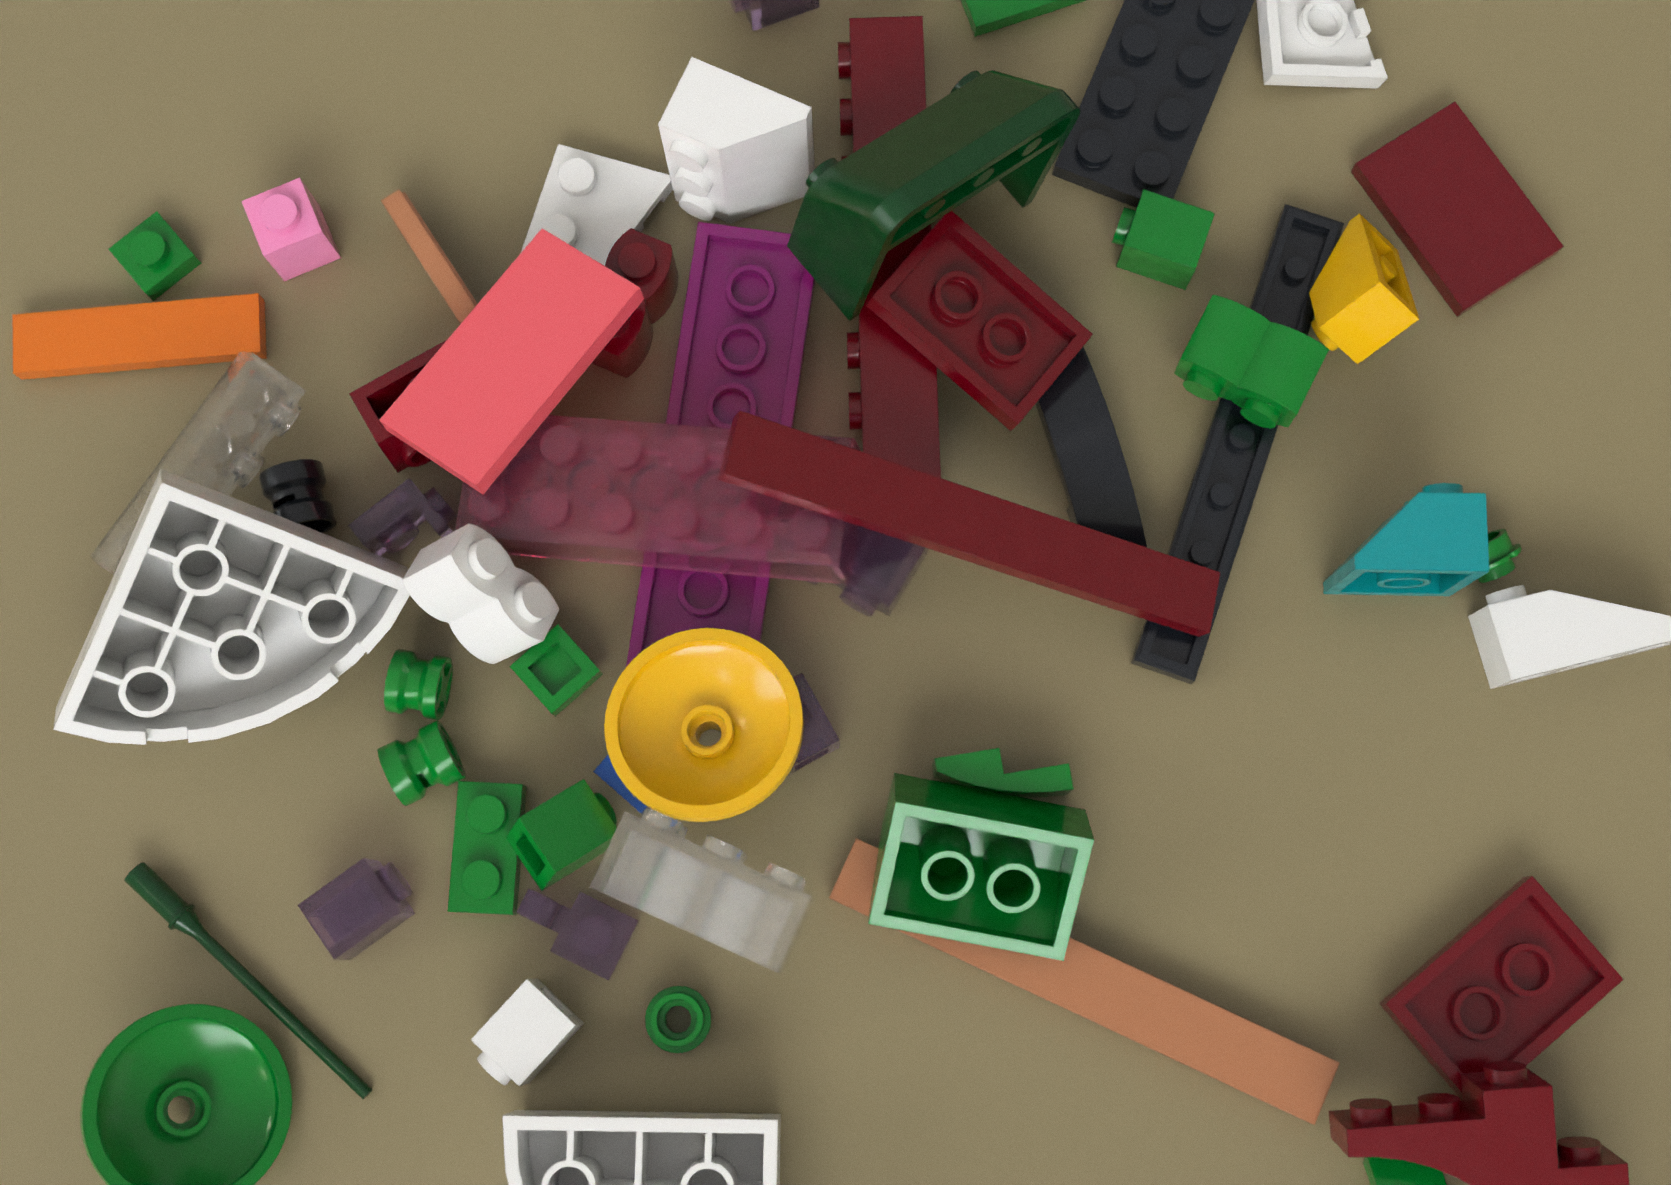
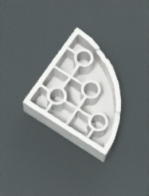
(222, 621)
(641, 1148)

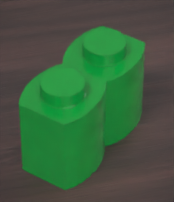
(1250, 363)

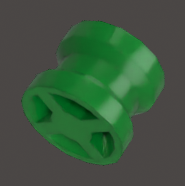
(418, 684)

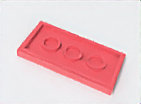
(512, 360)

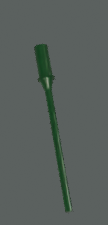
(183, 918)

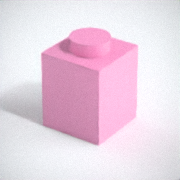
(291, 229)

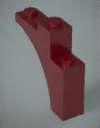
(1491, 1137)

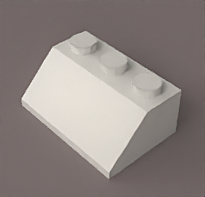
(734, 145)

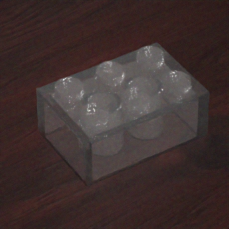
(704, 888)

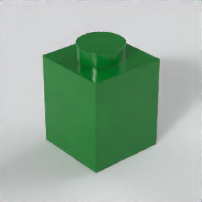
(1162, 239)
(563, 833)

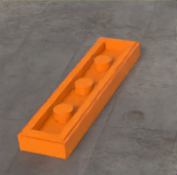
(138, 336)

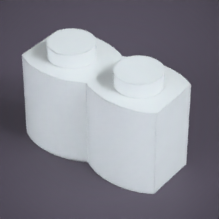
(481, 594)

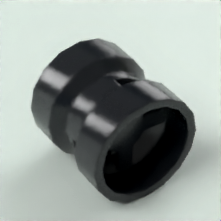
(298, 494)

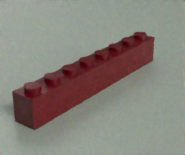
(896, 381)

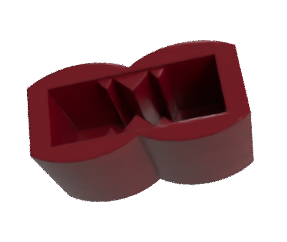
(652, 268)

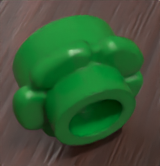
(1500, 555)

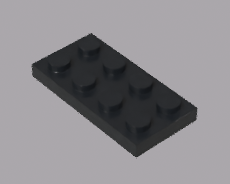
(1151, 96)

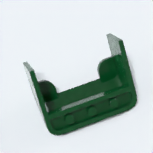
(923, 169)

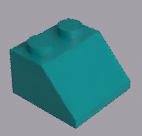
(1422, 549)

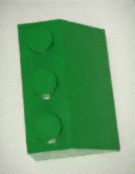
(980, 867)

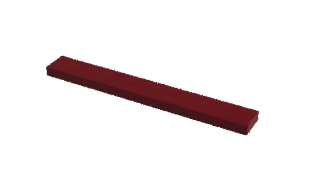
(967, 524)

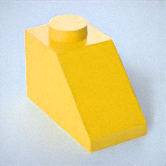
(1361, 293)

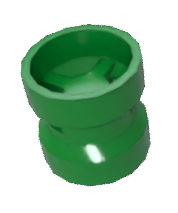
(421, 763)

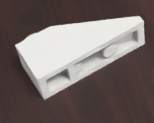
(1557, 632)

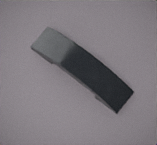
(1089, 453)

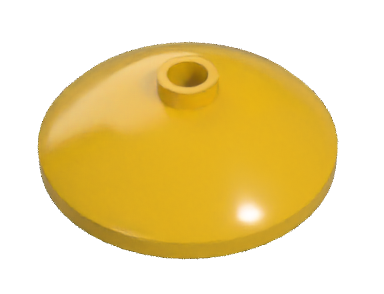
(697, 685)

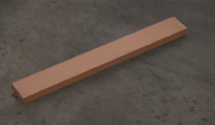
(1137, 1008)

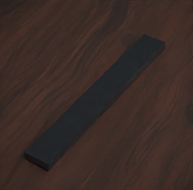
(1235, 447)

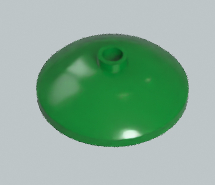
(216, 1064)

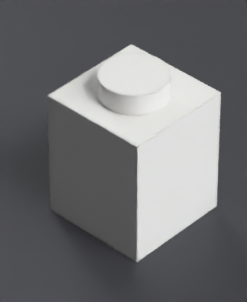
(525, 1034)

